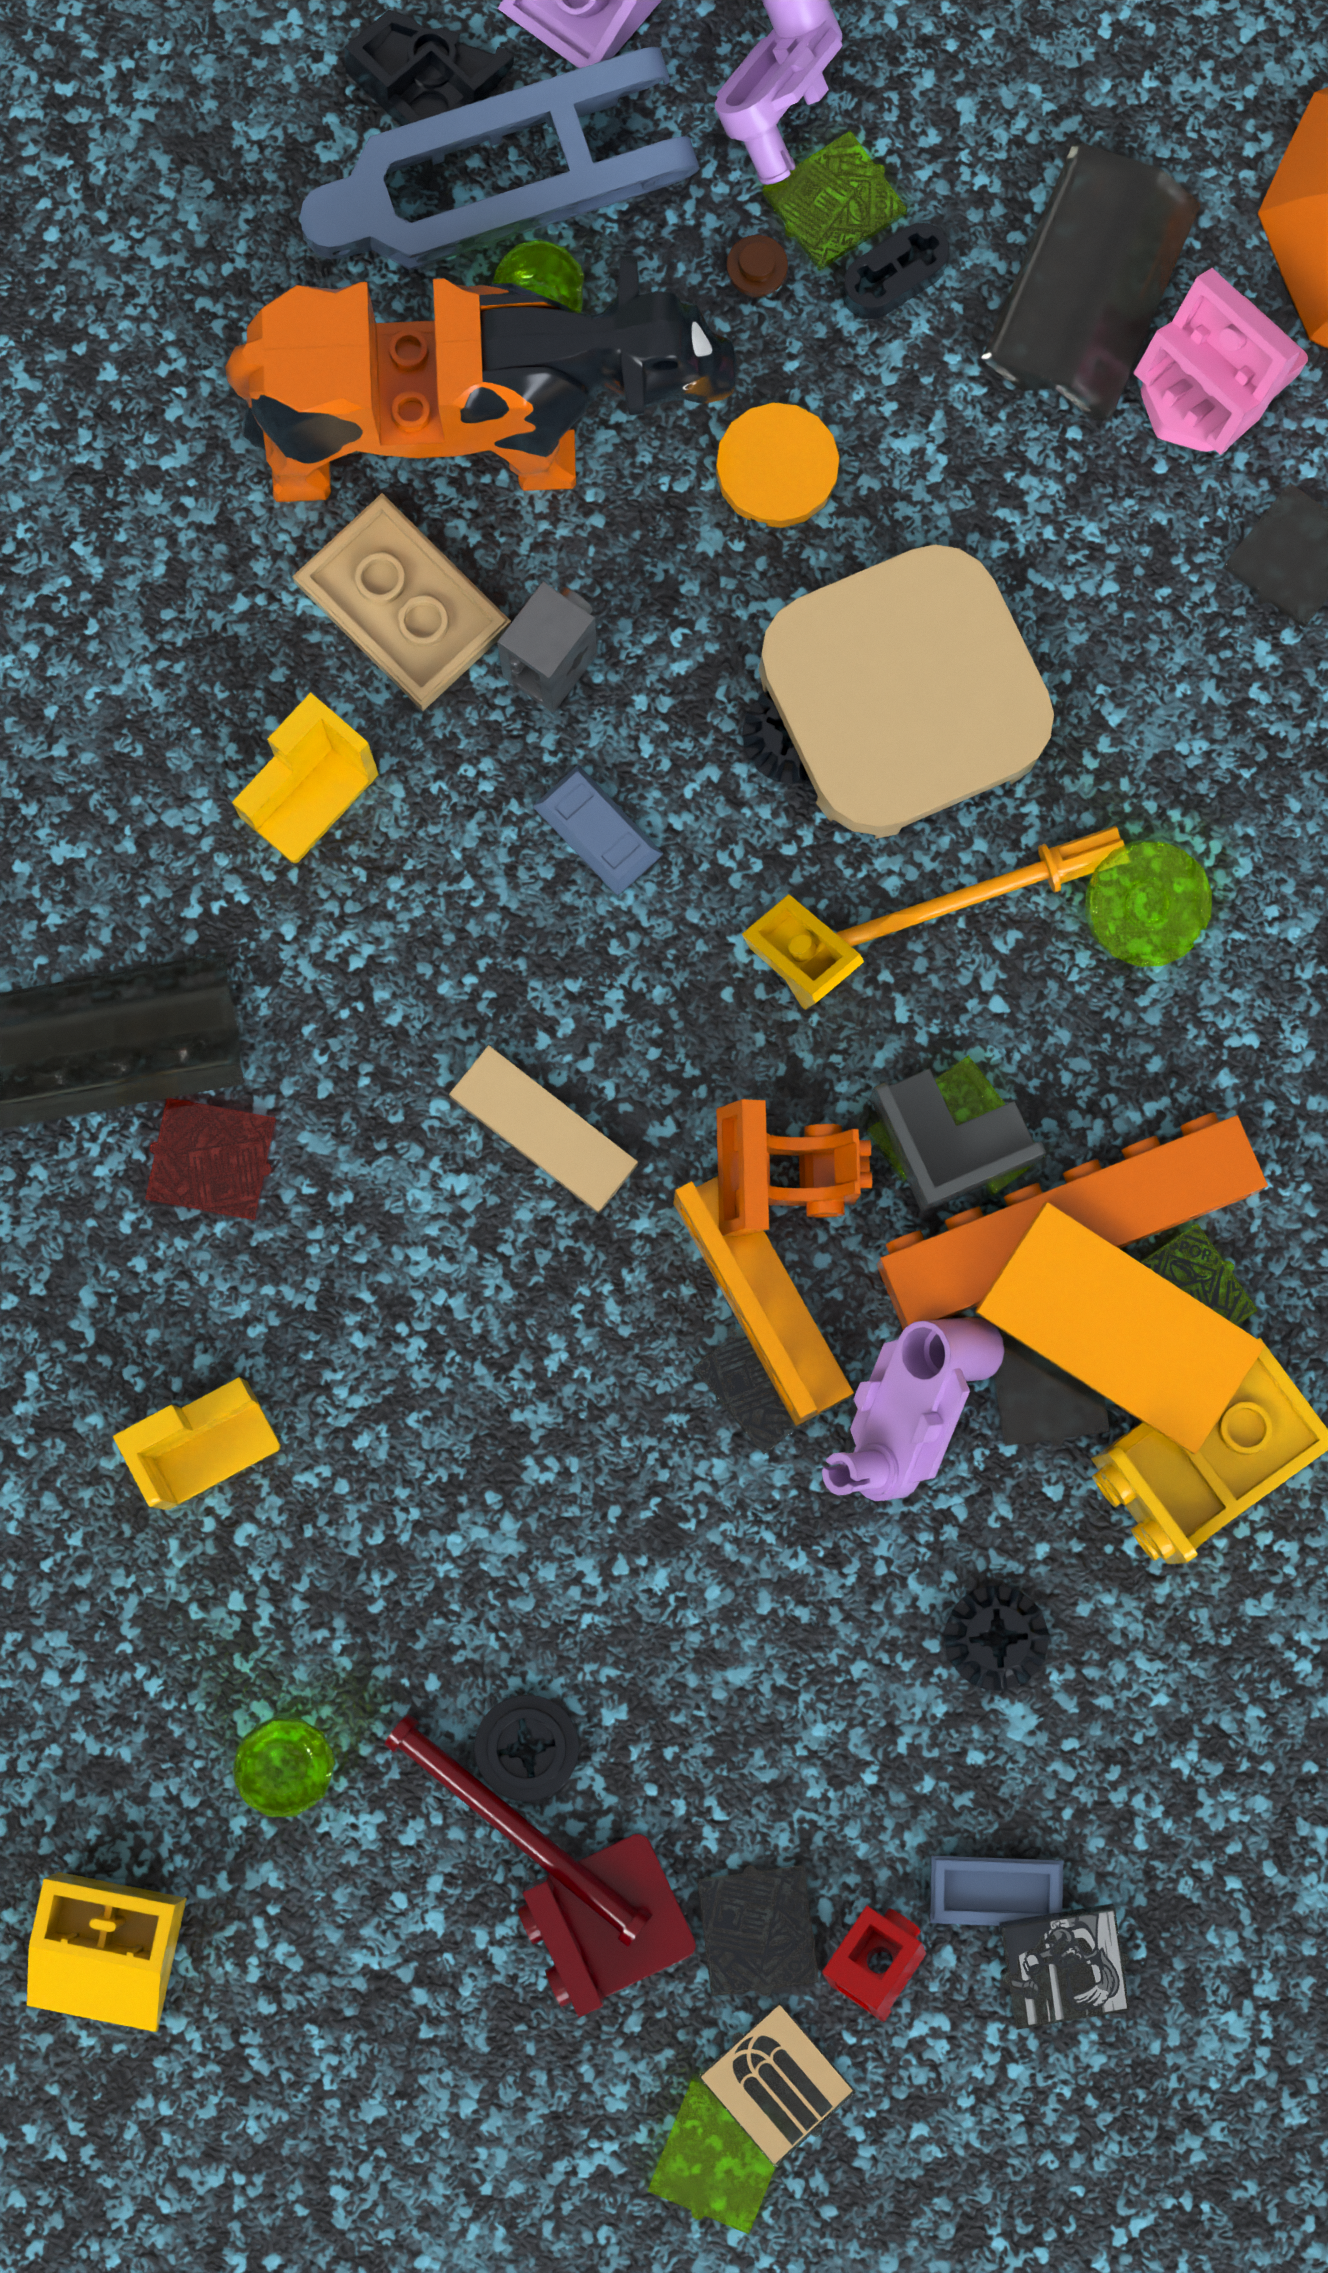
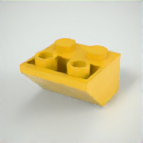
(102, 1950)

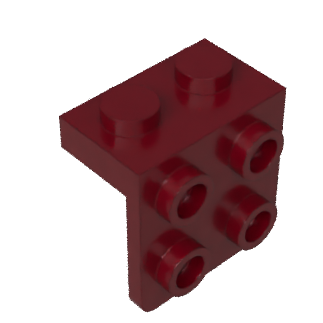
(586, 1947)

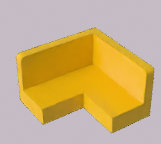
(310, 780)
(198, 1445)

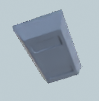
(598, 830)
(993, 1889)

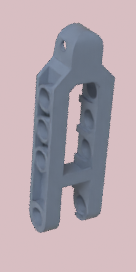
(359, 215)

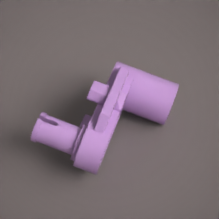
(775, 77)
(913, 1406)

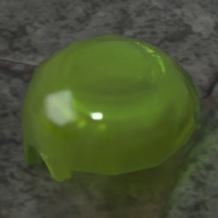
(544, 270)
(283, 1766)

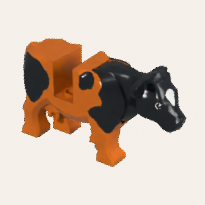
(484, 376)

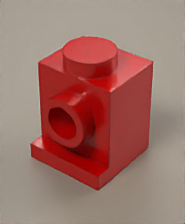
(850, 1969)

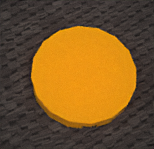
(777, 464)

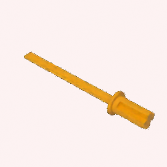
(1056, 865)

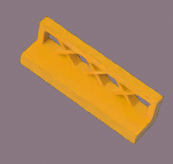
(765, 1307)

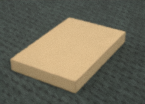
(402, 601)

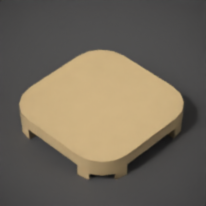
(906, 689)

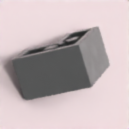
(946, 1158)

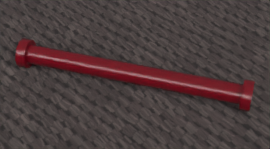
(517, 1829)

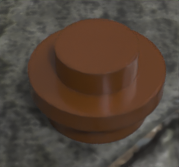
(757, 265)

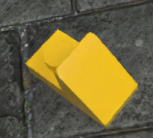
(802, 950)

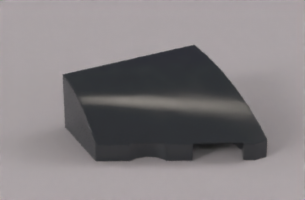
(421, 69)

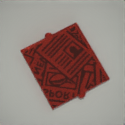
(211, 1159)

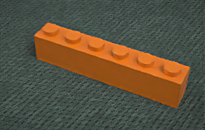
(1120, 1203)

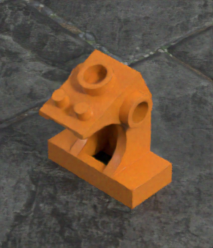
(831, 1168)

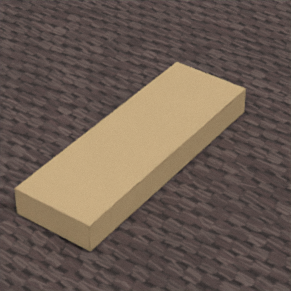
(543, 1129)

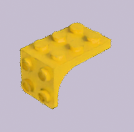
(1188, 1497)

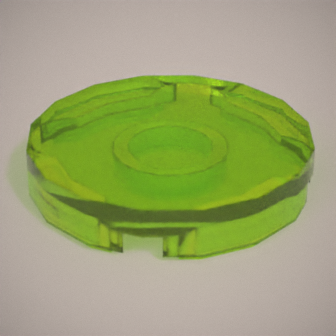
(1148, 903)

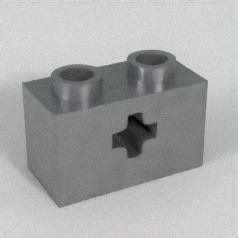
(549, 645)

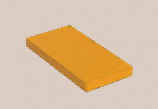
(1120, 1328)

